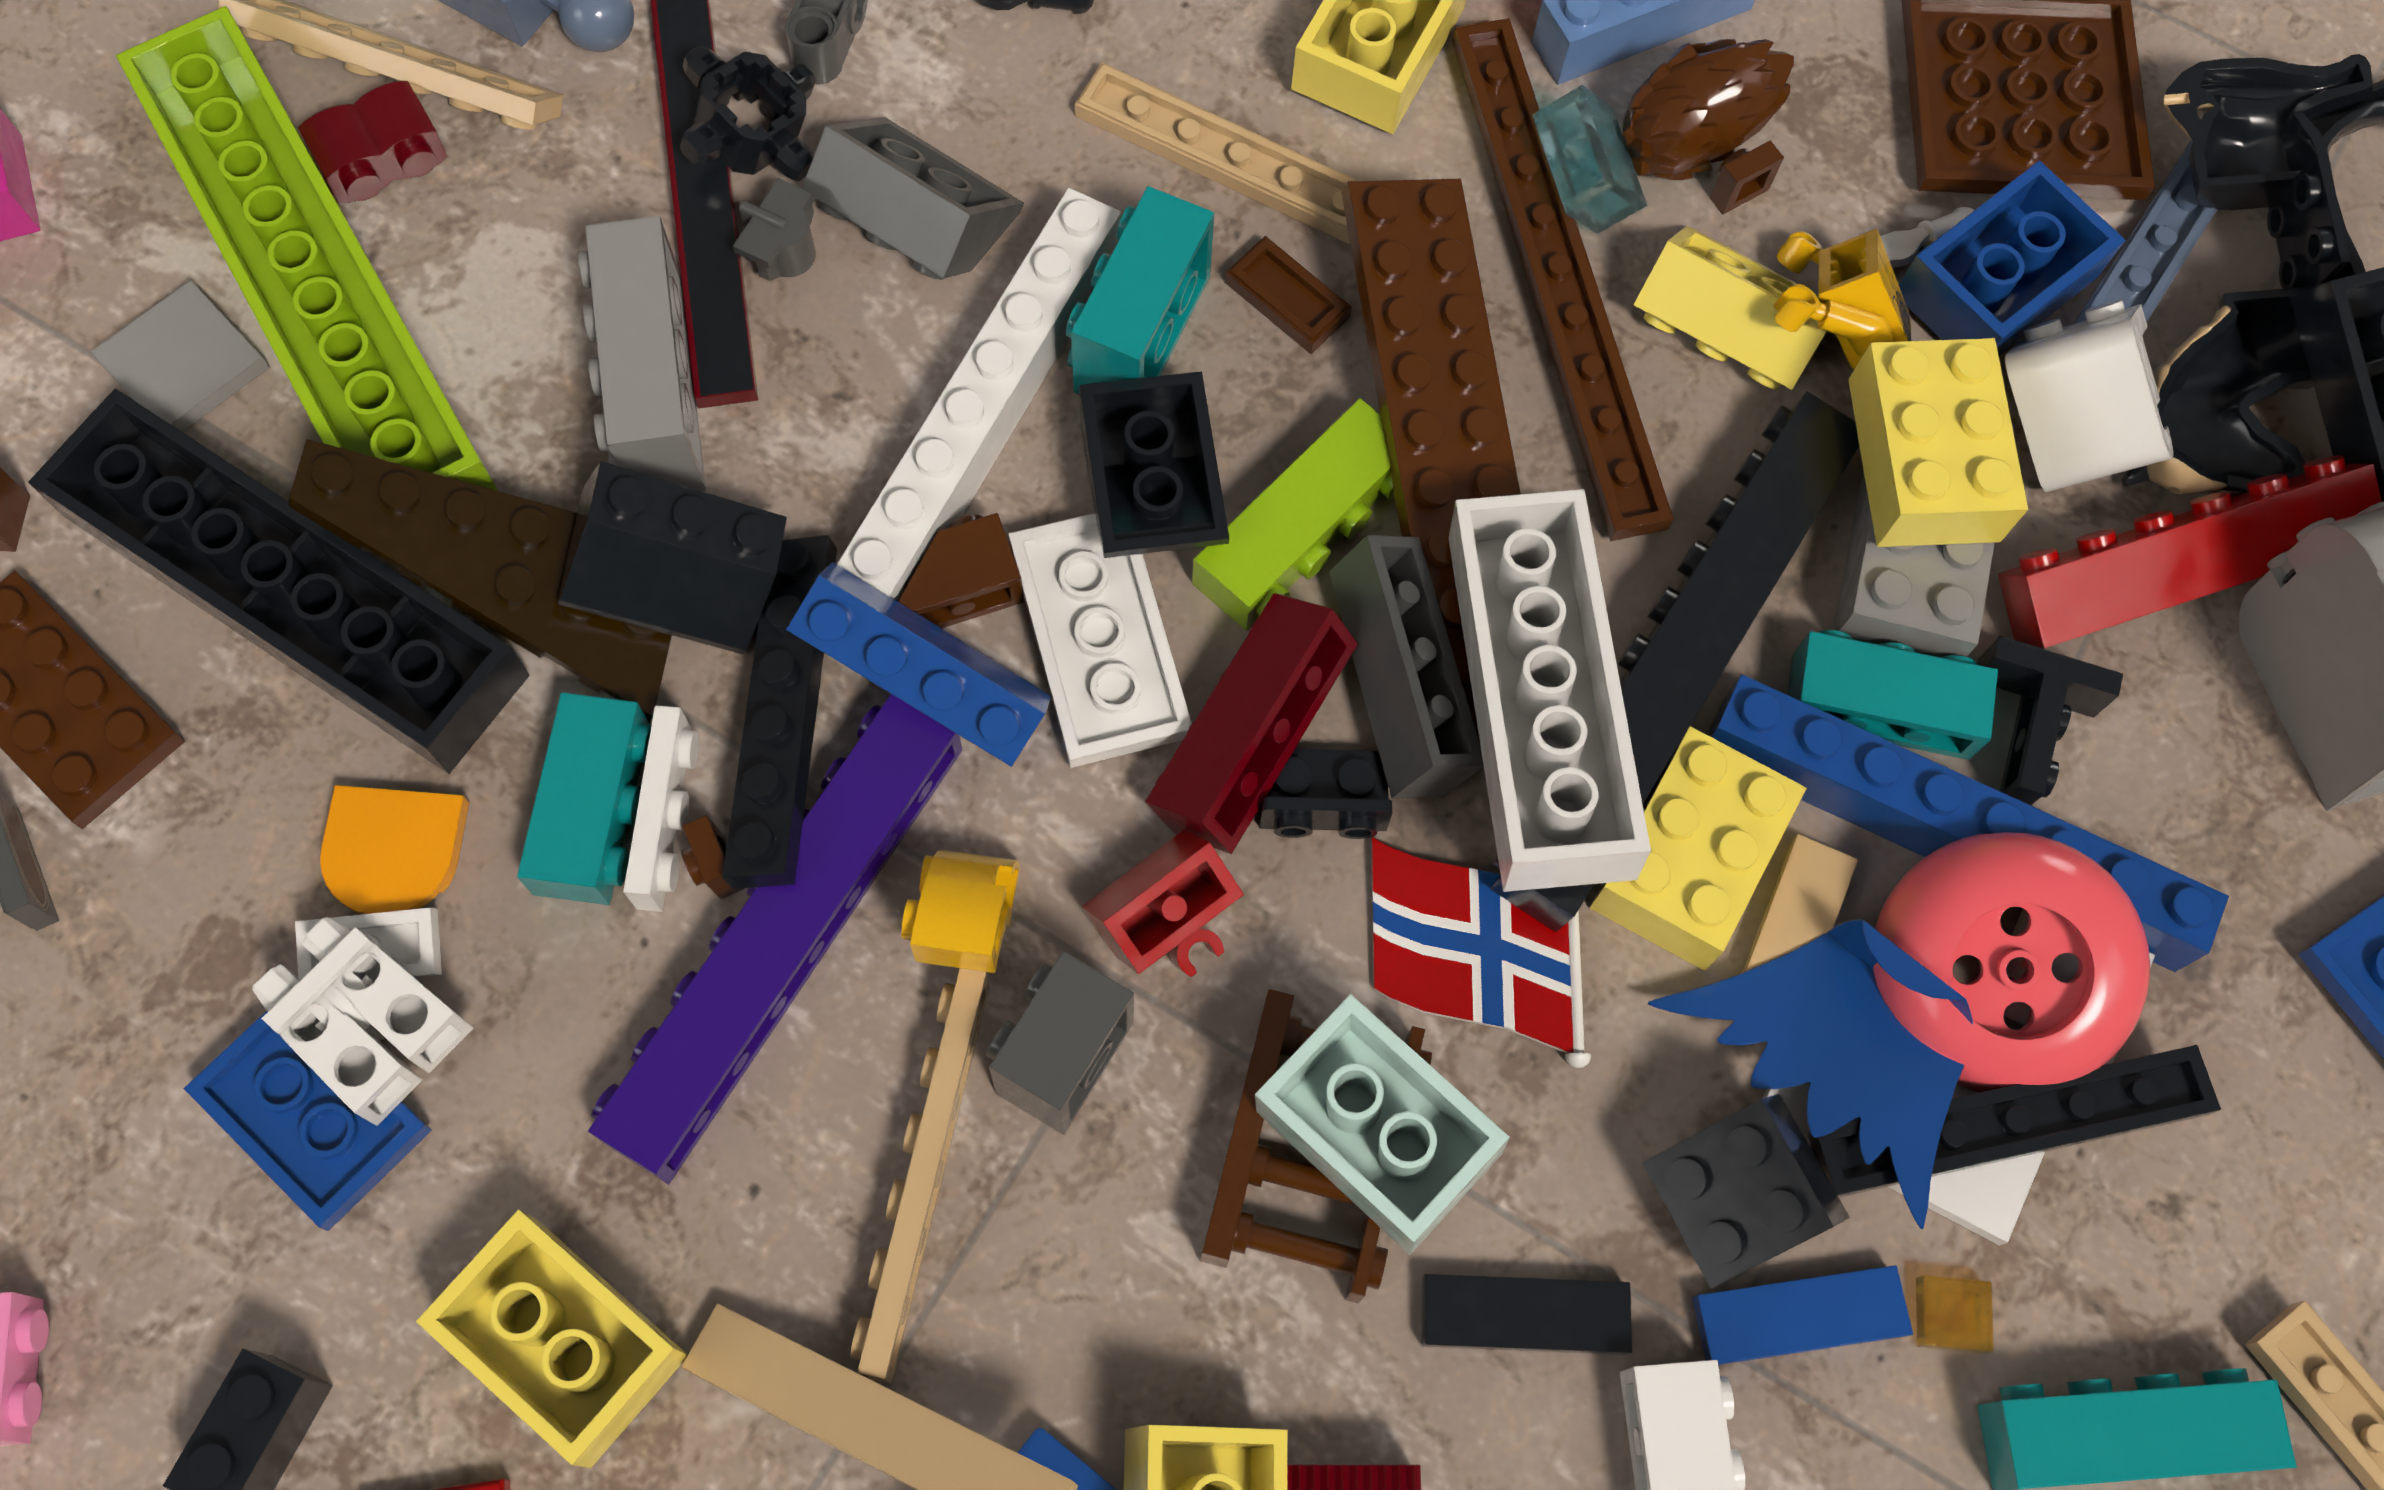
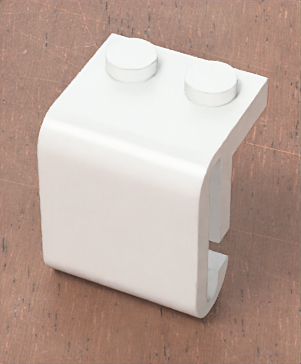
(2088, 397)

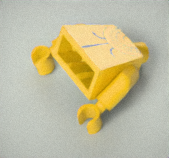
(1855, 292)

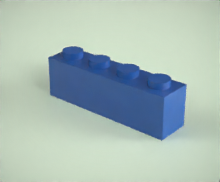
(920, 663)

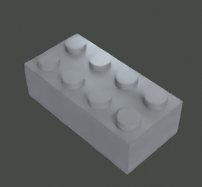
(641, 352)
(1912, 593)

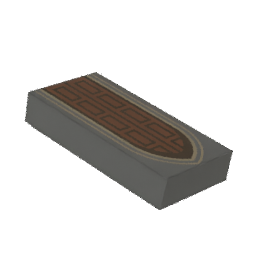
(21, 879)

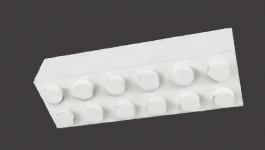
(1546, 692)

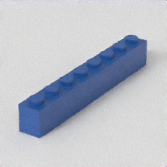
(1931, 806)

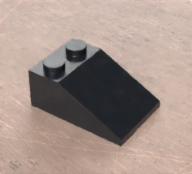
(1152, 464)

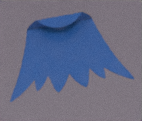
(1836, 1032)

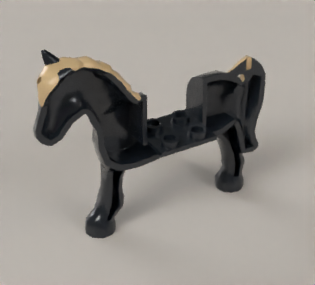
(2254, 149)

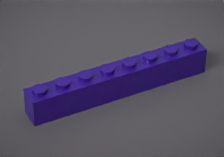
(774, 942)

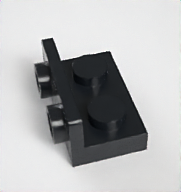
(1328, 793)

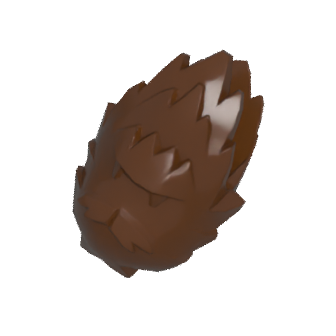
(1704, 106)

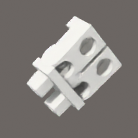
(337, 1003)

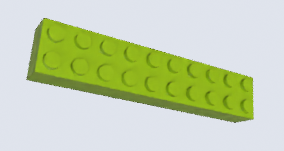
(295, 251)

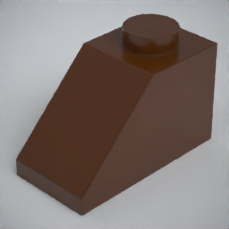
(965, 573)

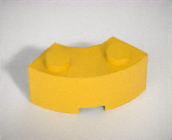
(961, 910)

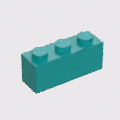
(1897, 693)
(585, 800)

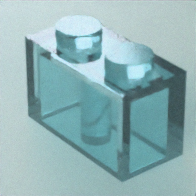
(1589, 160)

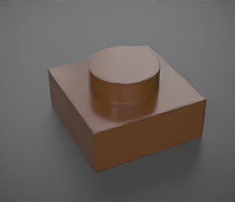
(1745, 176)
(706, 856)

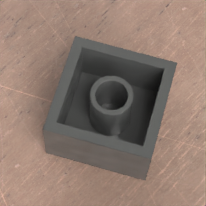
(1060, 1041)

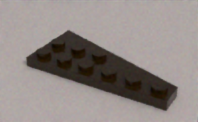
(486, 553)

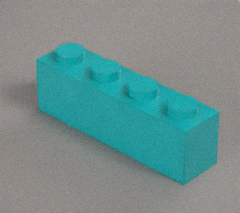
(2134, 1433)

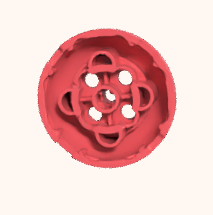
(2073, 906)

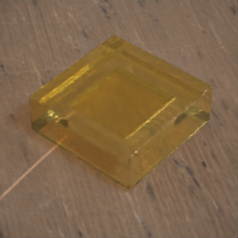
(1954, 1314)

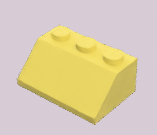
(1727, 307)

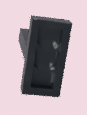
(2049, 691)

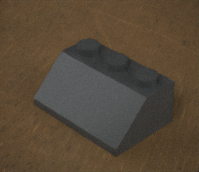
(909, 195)

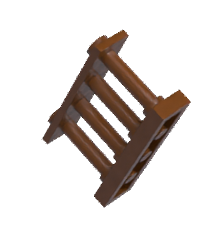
(1251, 1164)

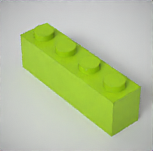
(1299, 517)

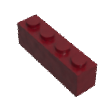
(1252, 721)

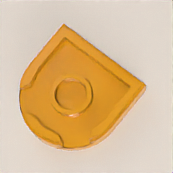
(391, 847)

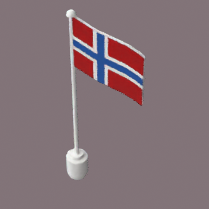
(1471, 954)

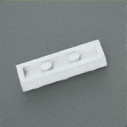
(661, 809)

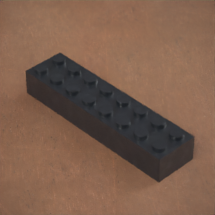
(282, 580)

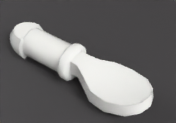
(1904, 245)

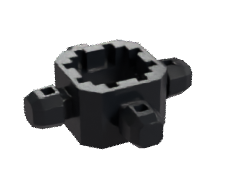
(753, 78)

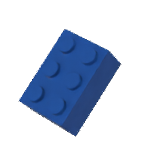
(2010, 261)

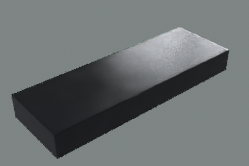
(1526, 1314)

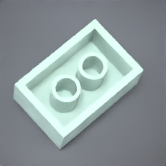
(1380, 1123)

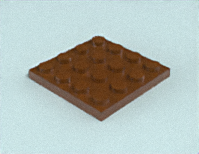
(2026, 85)

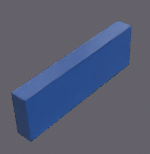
(1802, 1315)

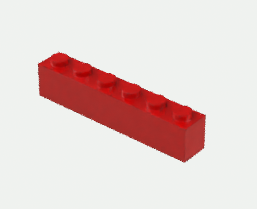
(2176, 556)

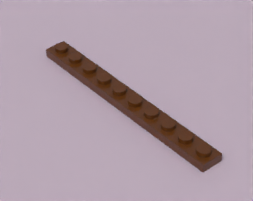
(1562, 285)

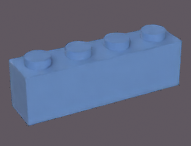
(1592, 34)

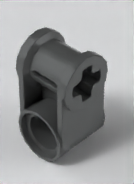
(822, 34)

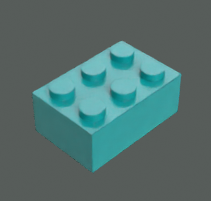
(1142, 291)

